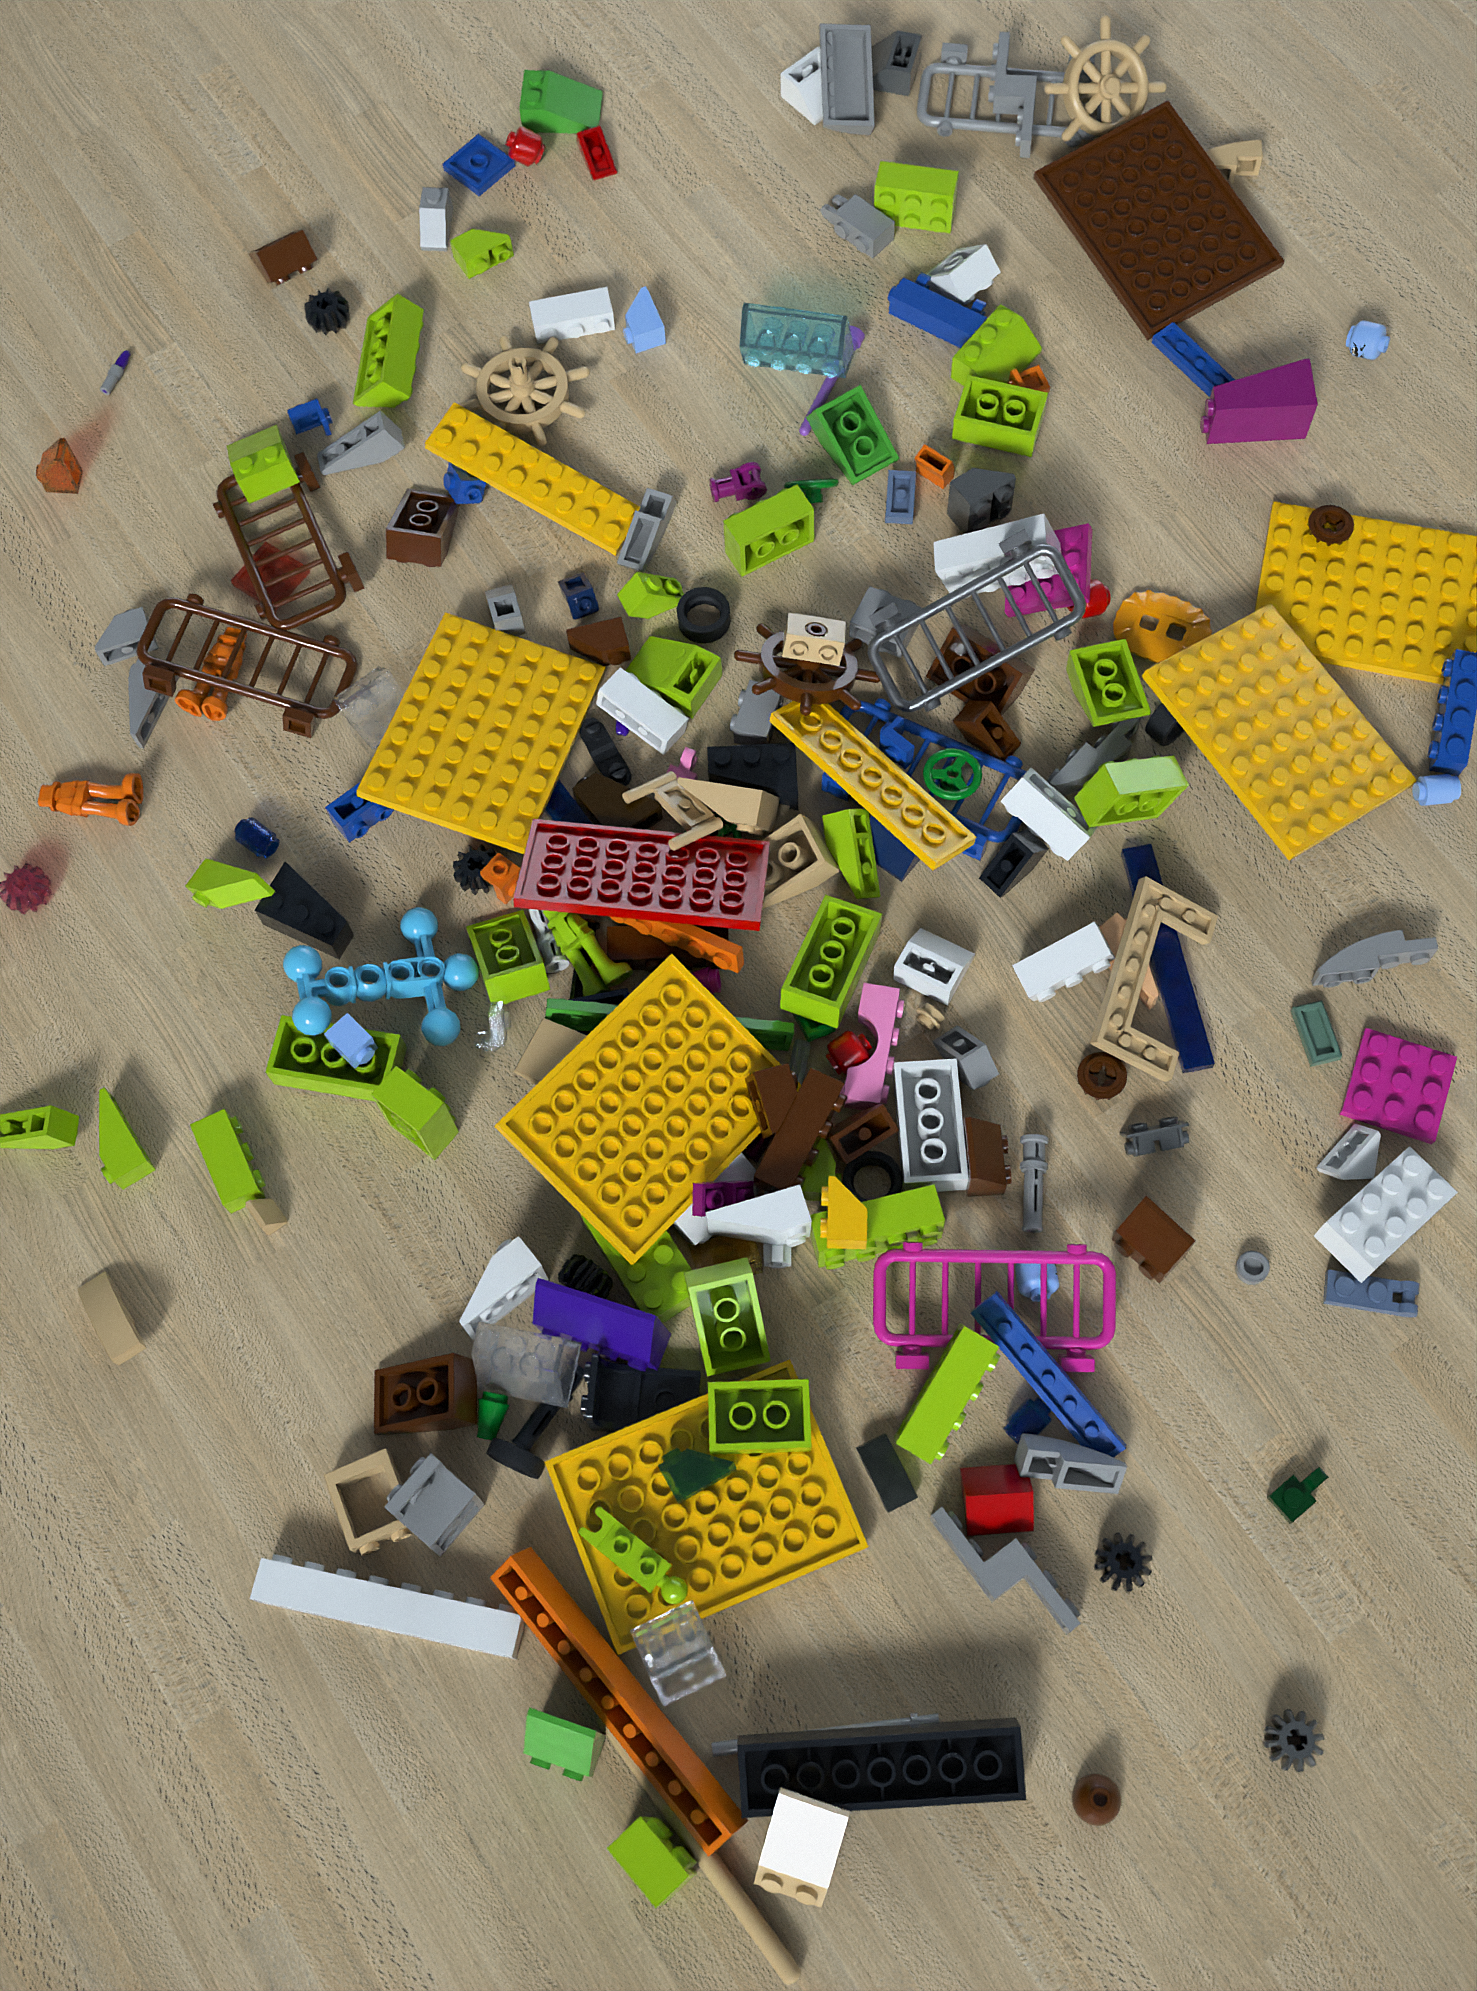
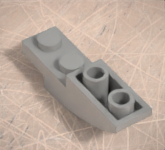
(1083, 763)
(1363, 959)

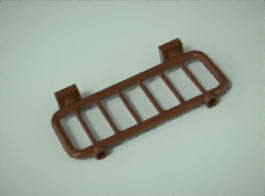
(337, 577)
(298, 715)

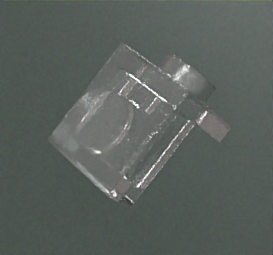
(499, 1024)

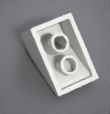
(767, 1219)
(503, 1286)

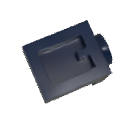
(579, 595)

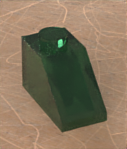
(693, 1471)

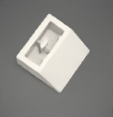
(803, 87)
(932, 966)

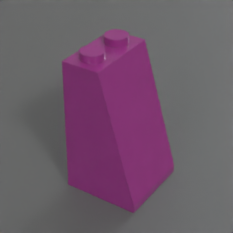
(1262, 406)

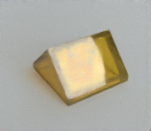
(725, 1249)

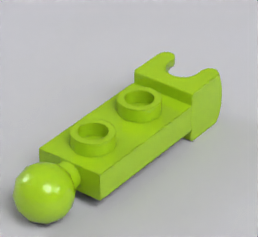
(635, 1557)

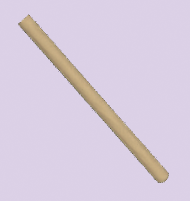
(722, 1880)

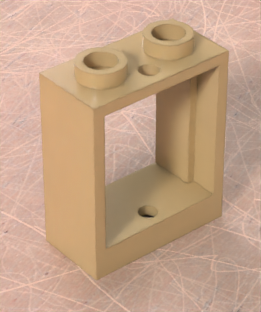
(355, 1473)

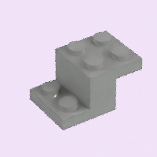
(433, 1504)

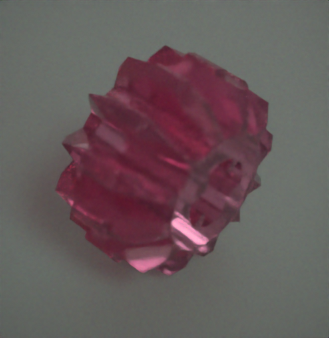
(25, 888)

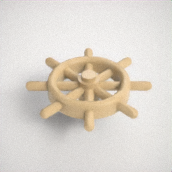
(1105, 85)
(524, 389)

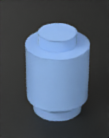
(1436, 789)

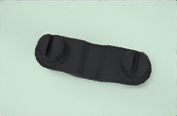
(604, 751)

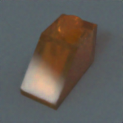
(59, 469)

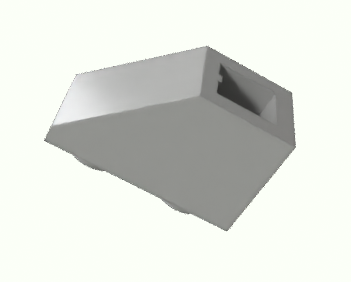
(505, 610)

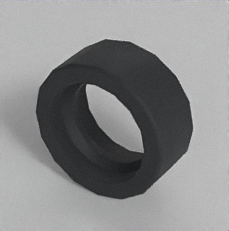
(703, 596)
(1163, 726)
(873, 1158)

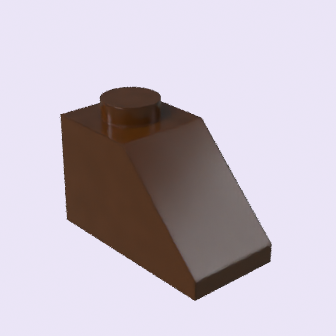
(601, 641)
(987, 729)
(772, 1096)
(861, 1132)

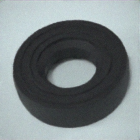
(516, 1458)

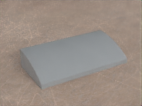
(847, 78)

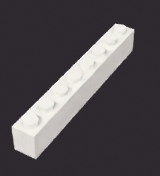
(387, 1607)

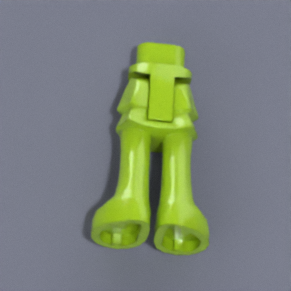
(572, 935)

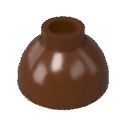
(1096, 1799)

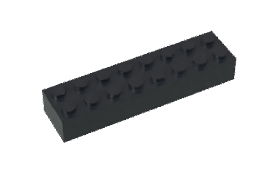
(885, 1766)

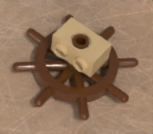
(811, 653)

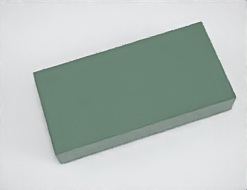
(1316, 1033)

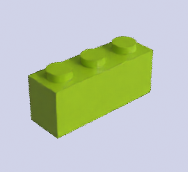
(228, 1160)

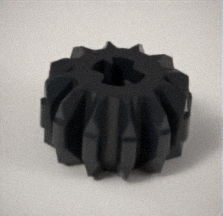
(327, 311)
(469, 866)
(585, 1276)
(1111, 1566)

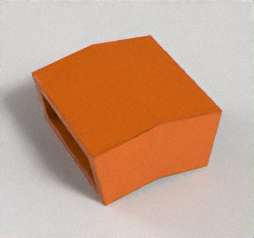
(934, 466)

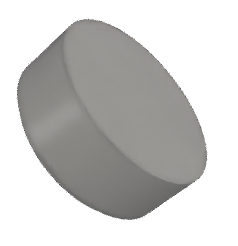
(1252, 1267)

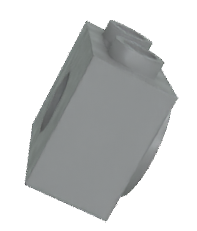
(872, 602)

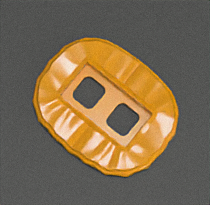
(1169, 611)

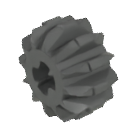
(1288, 1752)

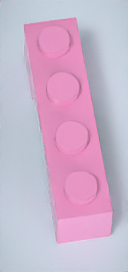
(878, 1013)

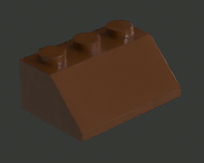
(999, 685)

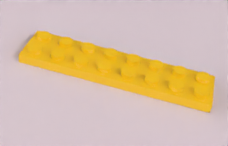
(533, 478)
(875, 782)

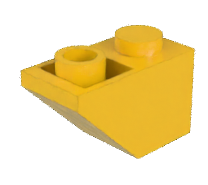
(846, 1217)

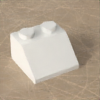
(964, 273)

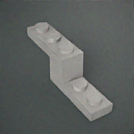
(1013, 94)
(1006, 1569)

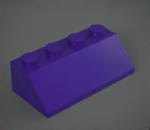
(600, 1325)

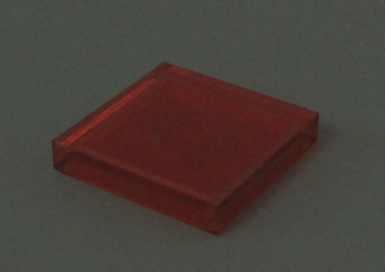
(270, 571)

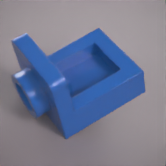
(309, 416)
(462, 487)
(894, 744)

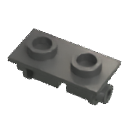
(1168, 1133)

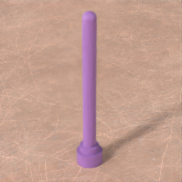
(829, 382)

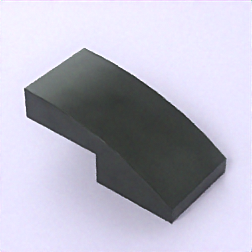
(886, 1472)

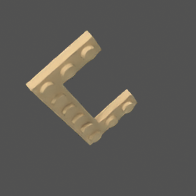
(1112, 1031)

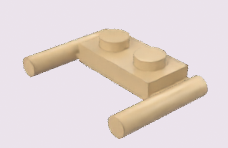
(681, 805)

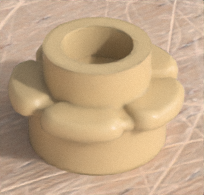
(929, 1017)

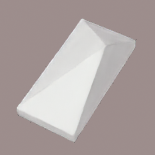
(1353, 1155)

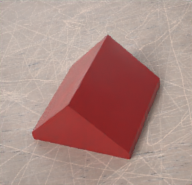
(996, 1500)

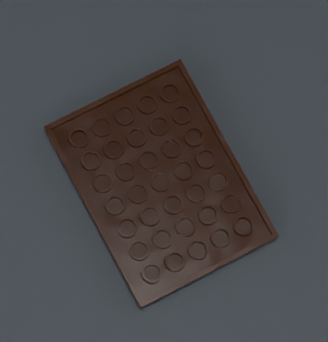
(1158, 219)

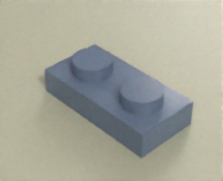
(900, 497)

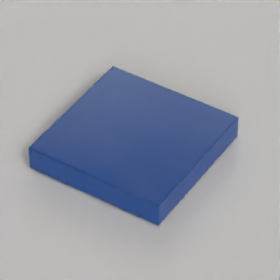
(478, 165)

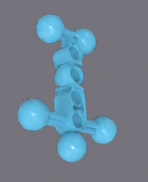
(419, 927)

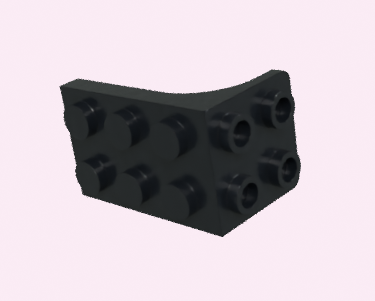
(626, 1396)

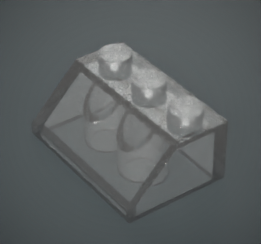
(525, 1364)

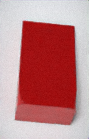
(596, 153)

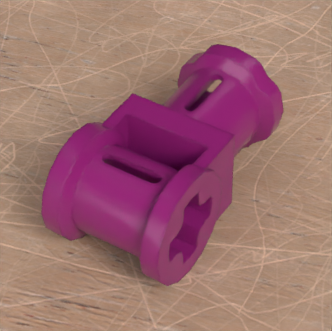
(739, 483)

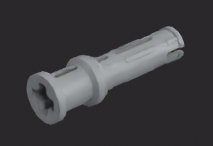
(1033, 1168)

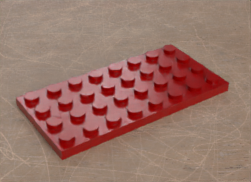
(641, 877)

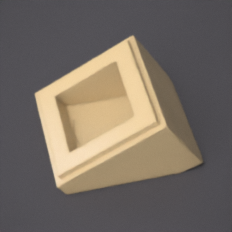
(266, 1214)

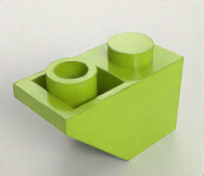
(480, 250)
(649, 595)

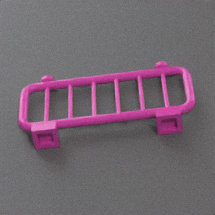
(1075, 1358)

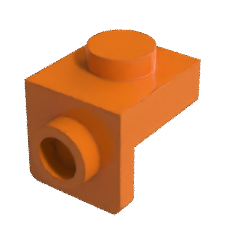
(1031, 378)
(502, 875)

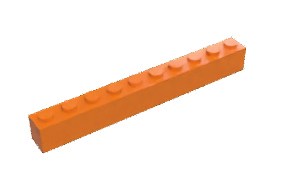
(619, 1700)

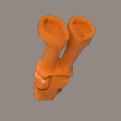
(198, 701)
(78, 798)

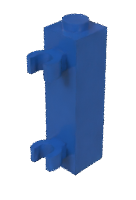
(934, 312)

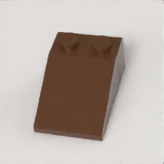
(421, 528)
(425, 1395)

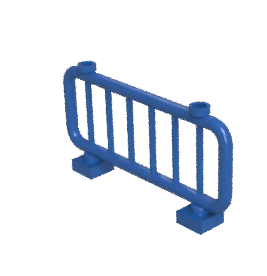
(1010, 767)

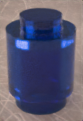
(256, 837)
(1028, 1418)

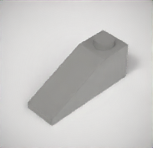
(362, 446)
(144, 705)

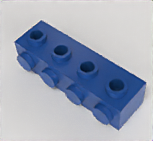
(1456, 714)
(355, 815)

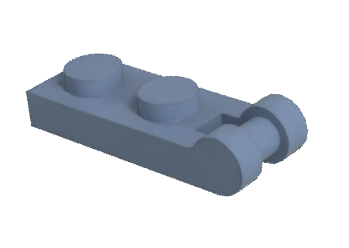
(1371, 1295)

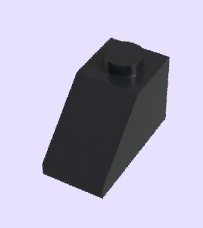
(1013, 862)

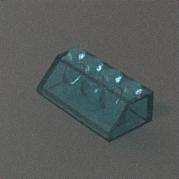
(796, 340)

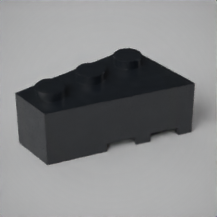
(757, 767)
(304, 914)

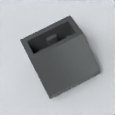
(896, 62)
(980, 498)

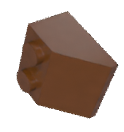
(284, 257)
(985, 1158)
(1152, 1240)

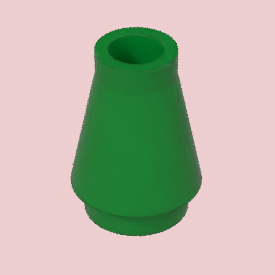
(491, 1413)

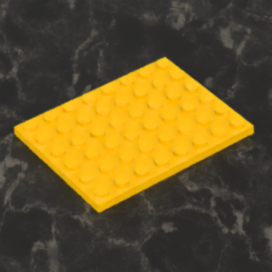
(1377, 603)
(1279, 730)
(482, 732)
(643, 1109)
(728, 1541)

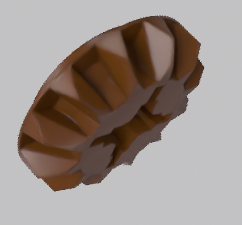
(1334, 516)
(1113, 1069)

